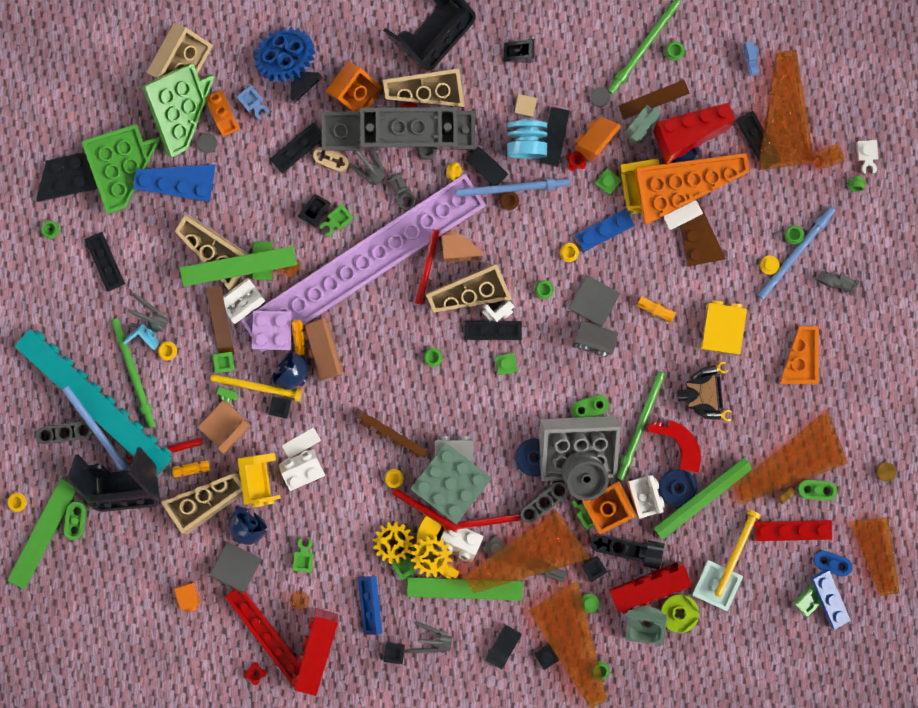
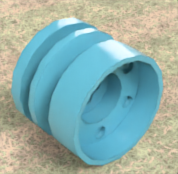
(527, 139)

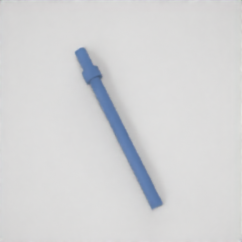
(549, 184)
(820, 223)
(120, 463)

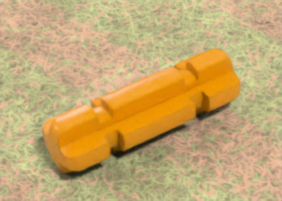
(298, 337)
(190, 469)

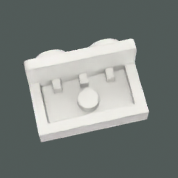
(242, 300)
(502, 311)
(301, 469)
(645, 496)
(462, 543)

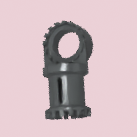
(402, 192)
(842, 282)

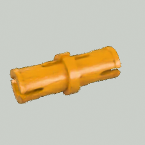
(656, 309)

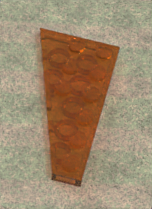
(786, 125)
(802, 457)
(535, 552)
(568, 632)

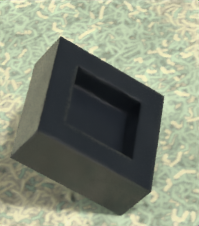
(280, 407)
(594, 568)
(394, 653)
(546, 656)

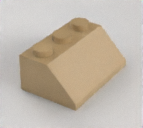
(178, 50)

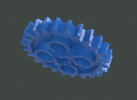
(284, 55)

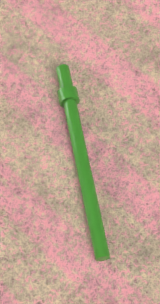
(622, 76)
(145, 408)
(627, 459)

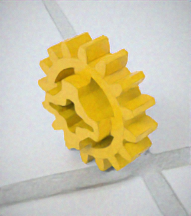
(394, 534)
(433, 564)

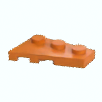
(803, 359)

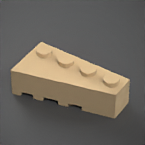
(429, 88)
(208, 244)
(471, 290)
(202, 503)

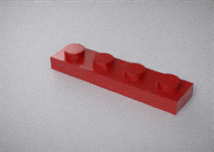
(793, 530)

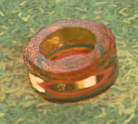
(299, 600)

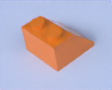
(354, 88)
(597, 138)
(610, 508)

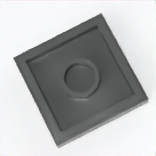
(594, 300)
(235, 567)

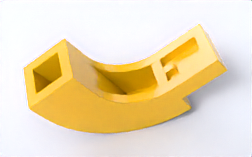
(431, 528)

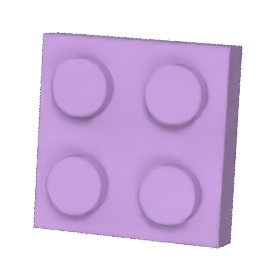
(271, 330)

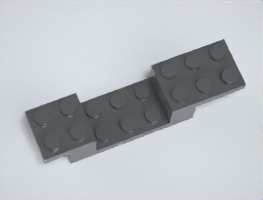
(398, 128)

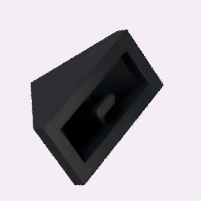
(519, 51)
(302, 85)
(314, 210)

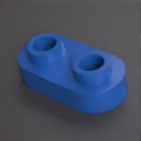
(832, 563)

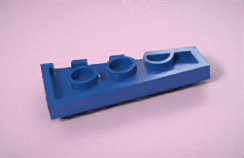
(182, 182)

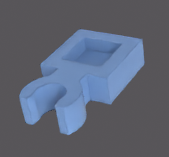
(751, 54)
(252, 100)

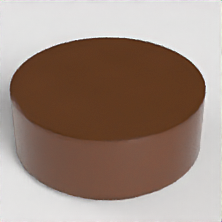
(509, 200)

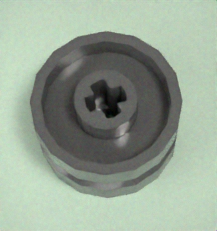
(585, 475)

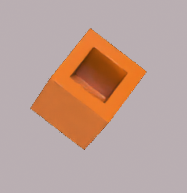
(188, 597)

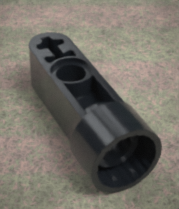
(649, 553)

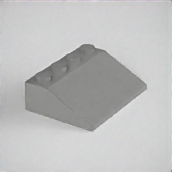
(567, 436)

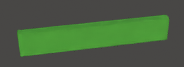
(238, 266)
(703, 498)
(42, 534)
(459, 589)

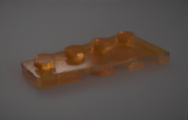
(876, 546)

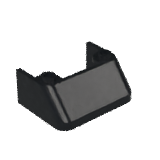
(436, 34)
(116, 489)

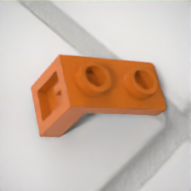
(222, 113)

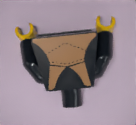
(705, 393)

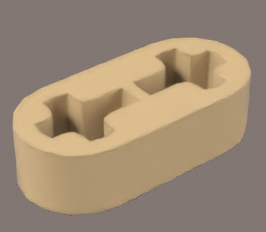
(328, 163)

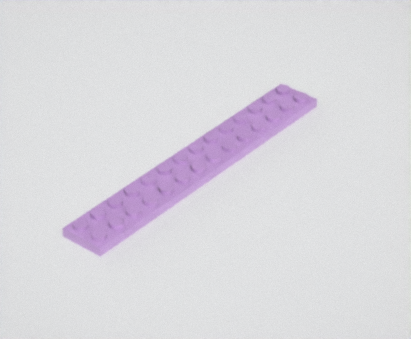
(375, 254)

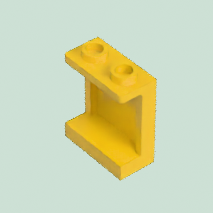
(630, 184)
(724, 328)
(256, 480)

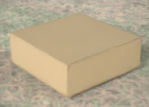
(525, 105)

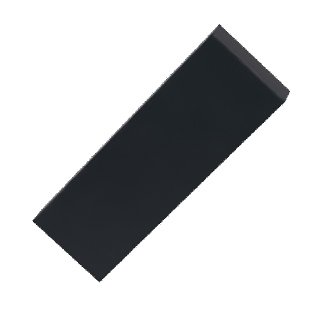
(752, 131)
(555, 135)
(297, 148)
(105, 261)
(492, 330)

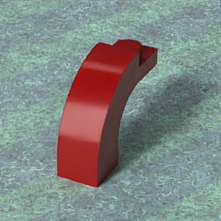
(689, 449)

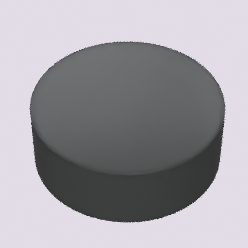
(600, 97)
(207, 143)
(427, 153)

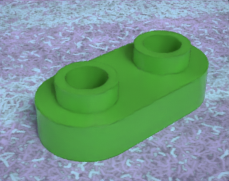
(590, 407)
(816, 490)
(73, 519)

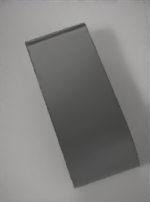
(56, 436)
(553, 500)

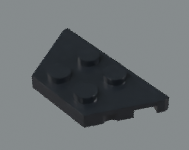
(66, 177)

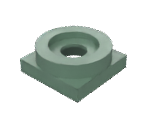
(639, 127)
(646, 634)

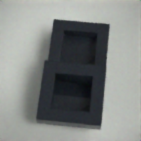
(487, 166)
(503, 646)

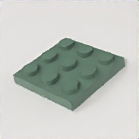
(451, 483)

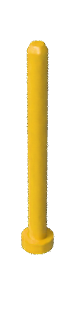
(257, 386)
(736, 552)

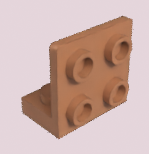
(224, 426)

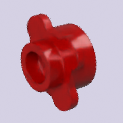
(576, 156)
(255, 668)

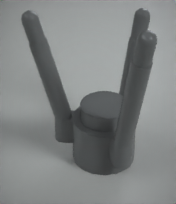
(376, 174)
(157, 321)
(442, 642)

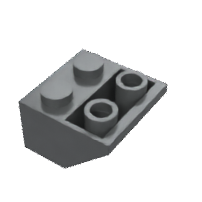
(595, 338)

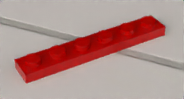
(264, 633)

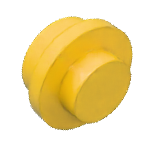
(454, 171)
(569, 252)
(769, 265)
(167, 350)
(394, 478)
(17, 502)

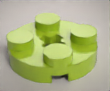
(690, 613)

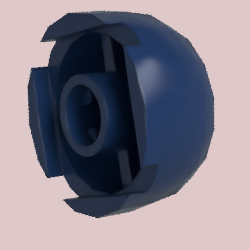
(291, 372)
(246, 528)

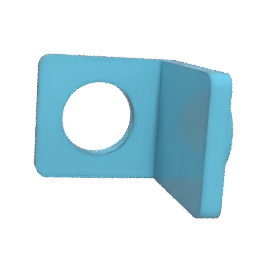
(146, 334)

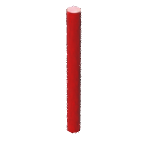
(427, 266)
(178, 447)
(425, 510)
(486, 521)

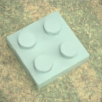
(708, 582)

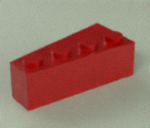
(691, 130)
(650, 587)
(316, 652)

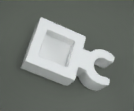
(867, 152)

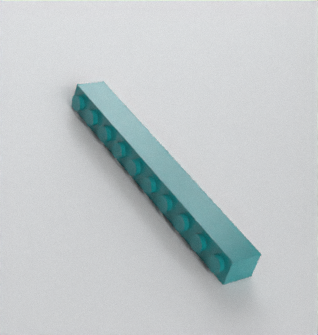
(100, 407)

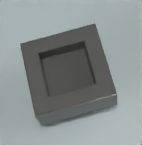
(494, 546)

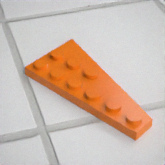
(676, 184)

